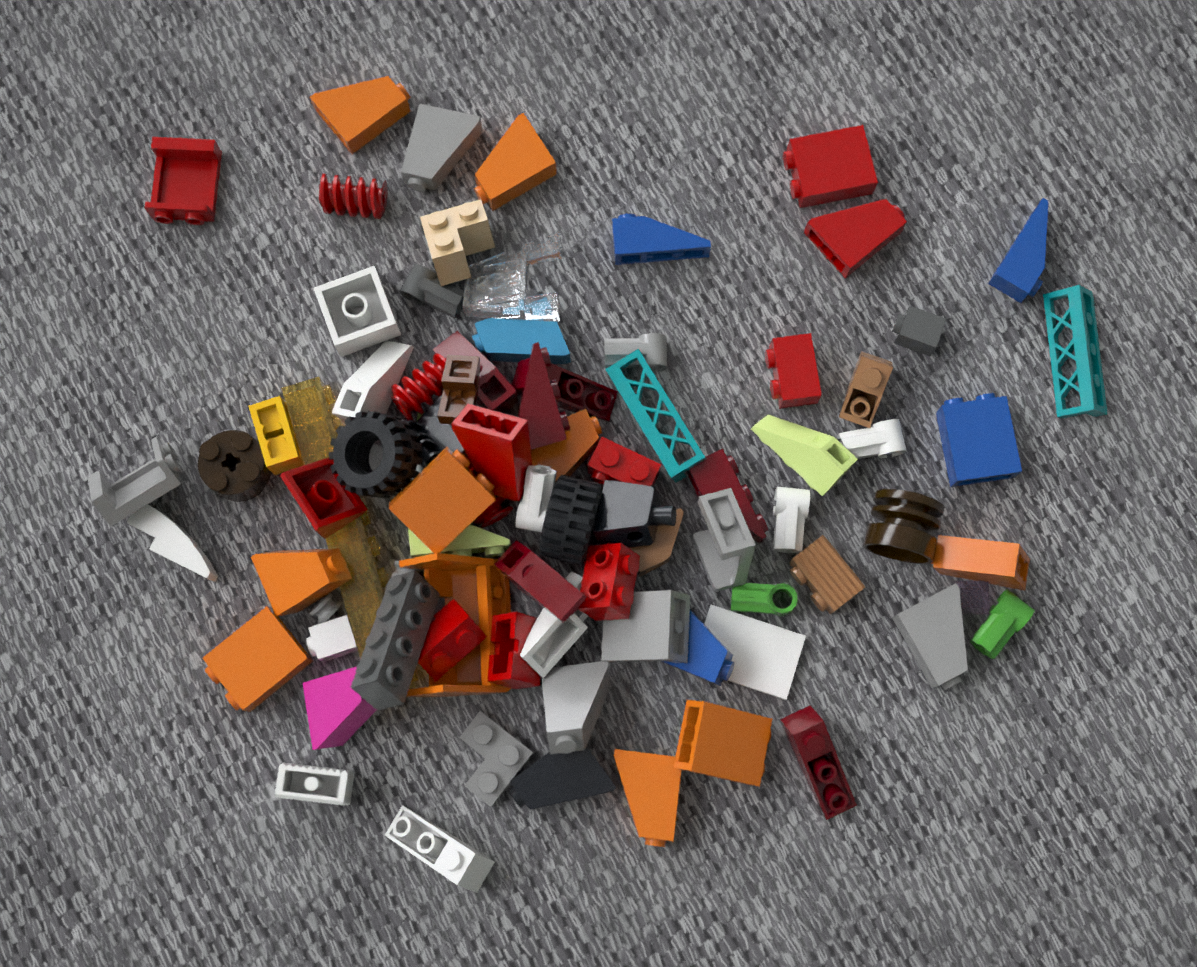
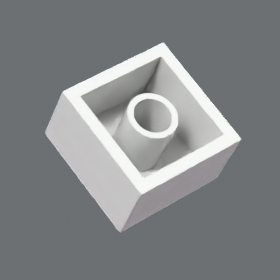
(357, 311)

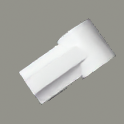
(878, 440)
(536, 496)
(790, 514)

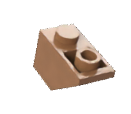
(865, 389)
(660, 551)

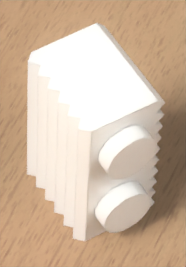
(314, 784)

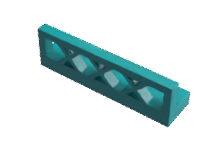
(1086, 348)
(649, 426)

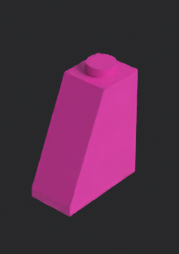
(334, 709)

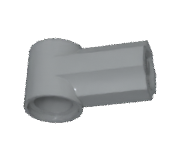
(651, 345)

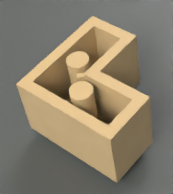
(453, 236)

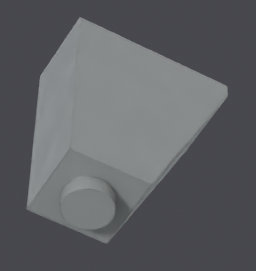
(437, 145)
(936, 636)
(573, 704)

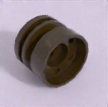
(905, 520)

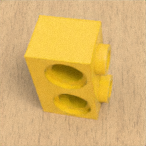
(276, 435)

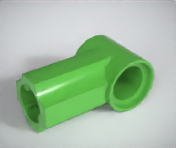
(758, 598)
(1005, 619)

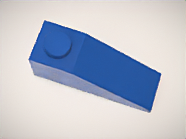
(647, 240)
(1025, 260)

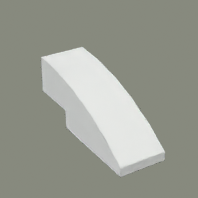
(172, 541)
(551, 637)

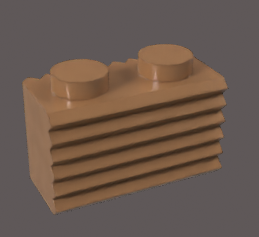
(825, 575)

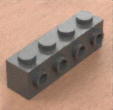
(395, 641)

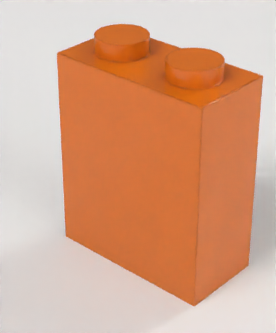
(443, 499)
(256, 660)
(723, 742)

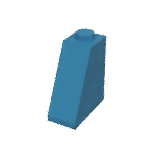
(513, 339)

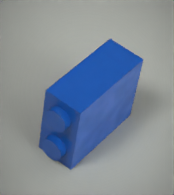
(978, 440)

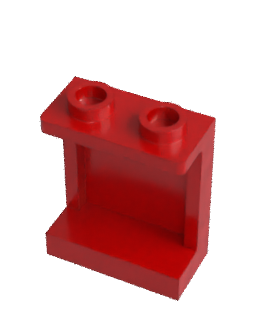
(184, 180)

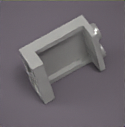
(137, 488)
(727, 544)
(653, 632)

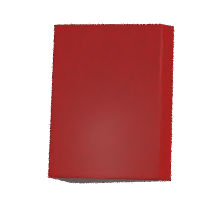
(322, 497)

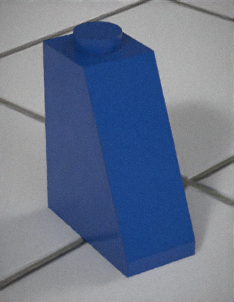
(706, 654)

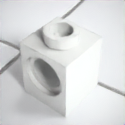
(331, 639)

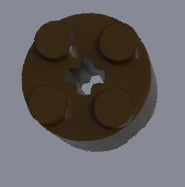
(219, 456)

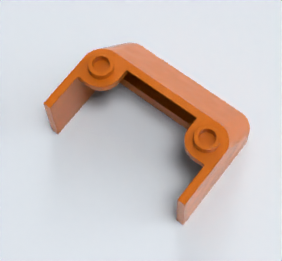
(481, 593)

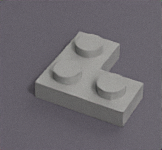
(502, 756)

